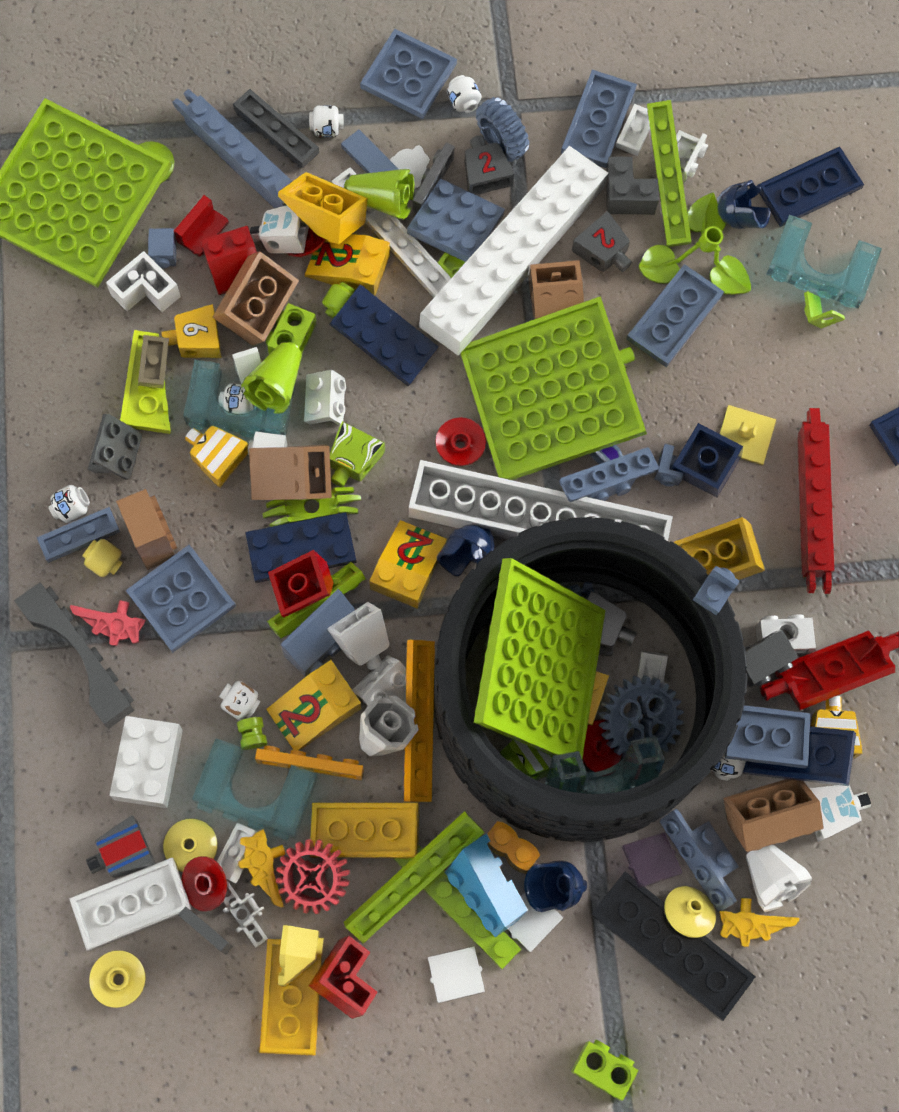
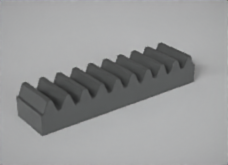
(276, 128)

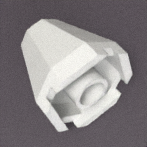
(386, 726)
(776, 877)

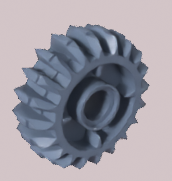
(502, 126)

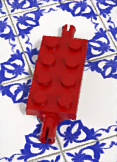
(835, 669)

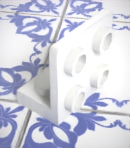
(383, 681)

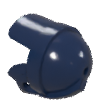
(736, 207)
(465, 546)
(554, 886)

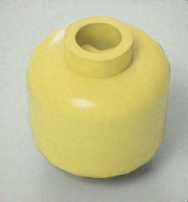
(102, 557)

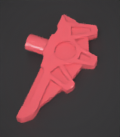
(113, 625)

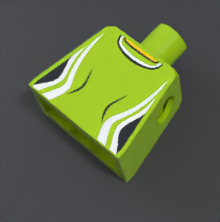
(353, 454)

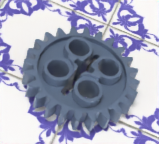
(662, 713)

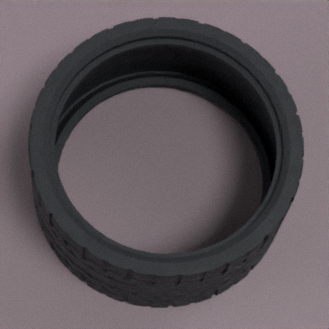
(653, 573)

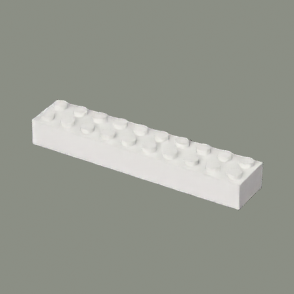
(511, 248)
(507, 506)

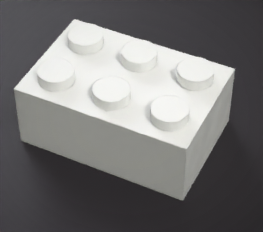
(146, 762)

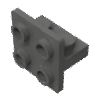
(115, 448)

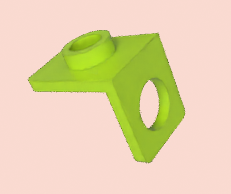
(814, 312)

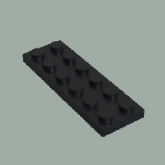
(689, 962)

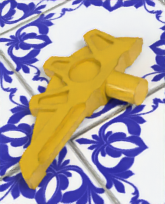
(259, 862)
(749, 925)

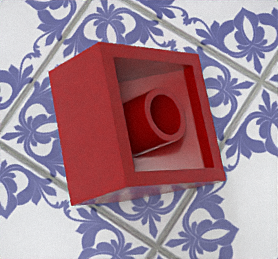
(226, 255)
(301, 582)

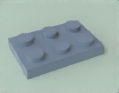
(771, 737)

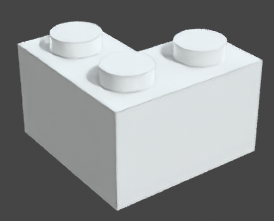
(141, 279)

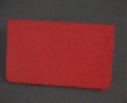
(198, 225)

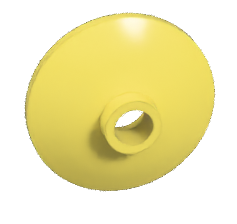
(189, 829)
(684, 918)
(104, 973)

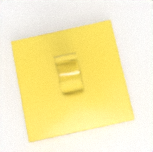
(750, 431)

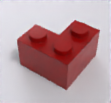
(338, 979)

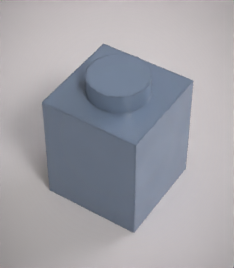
(162, 247)

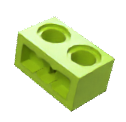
(295, 334)
(602, 1075)

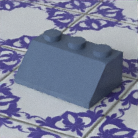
(311, 641)

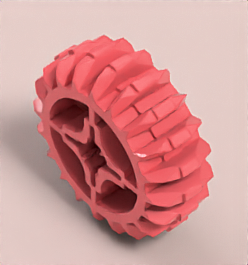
(295, 892)

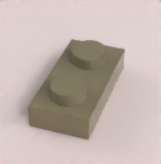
(153, 361)

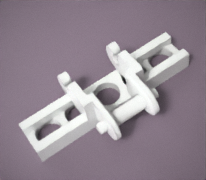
(250, 917)

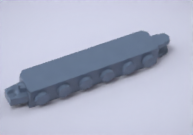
(233, 148)

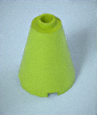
(385, 190)
(274, 379)

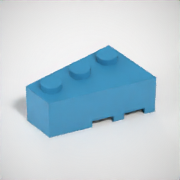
(485, 887)

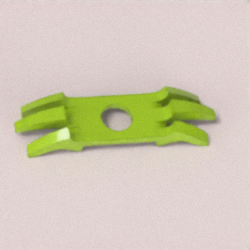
(327, 506)

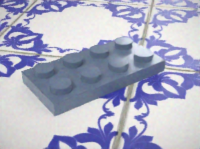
(599, 117)
(675, 315)

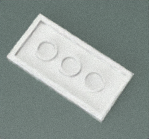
(129, 904)

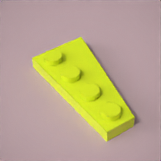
(143, 406)

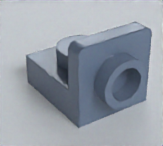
(665, 472)
(716, 589)

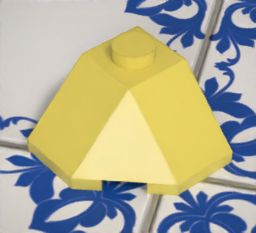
(297, 952)

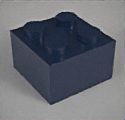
(708, 460)

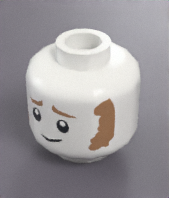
(239, 700)

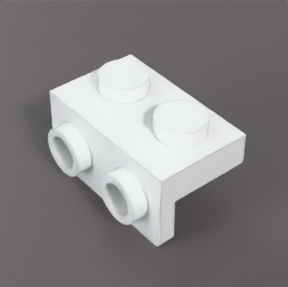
(689, 150)
(324, 397)

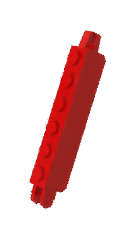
(815, 502)

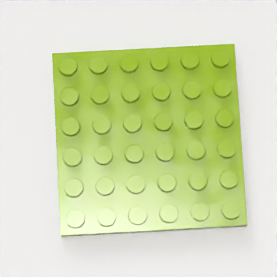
(75, 191)
(552, 390)
(539, 662)

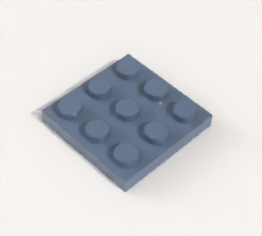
(408, 73)
(455, 220)
(181, 598)

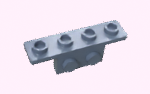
(609, 477)
(704, 855)

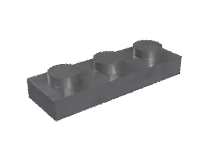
(442, 161)

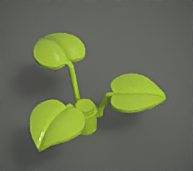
(729, 274)

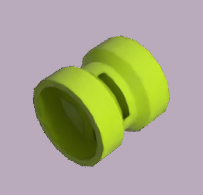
(252, 733)

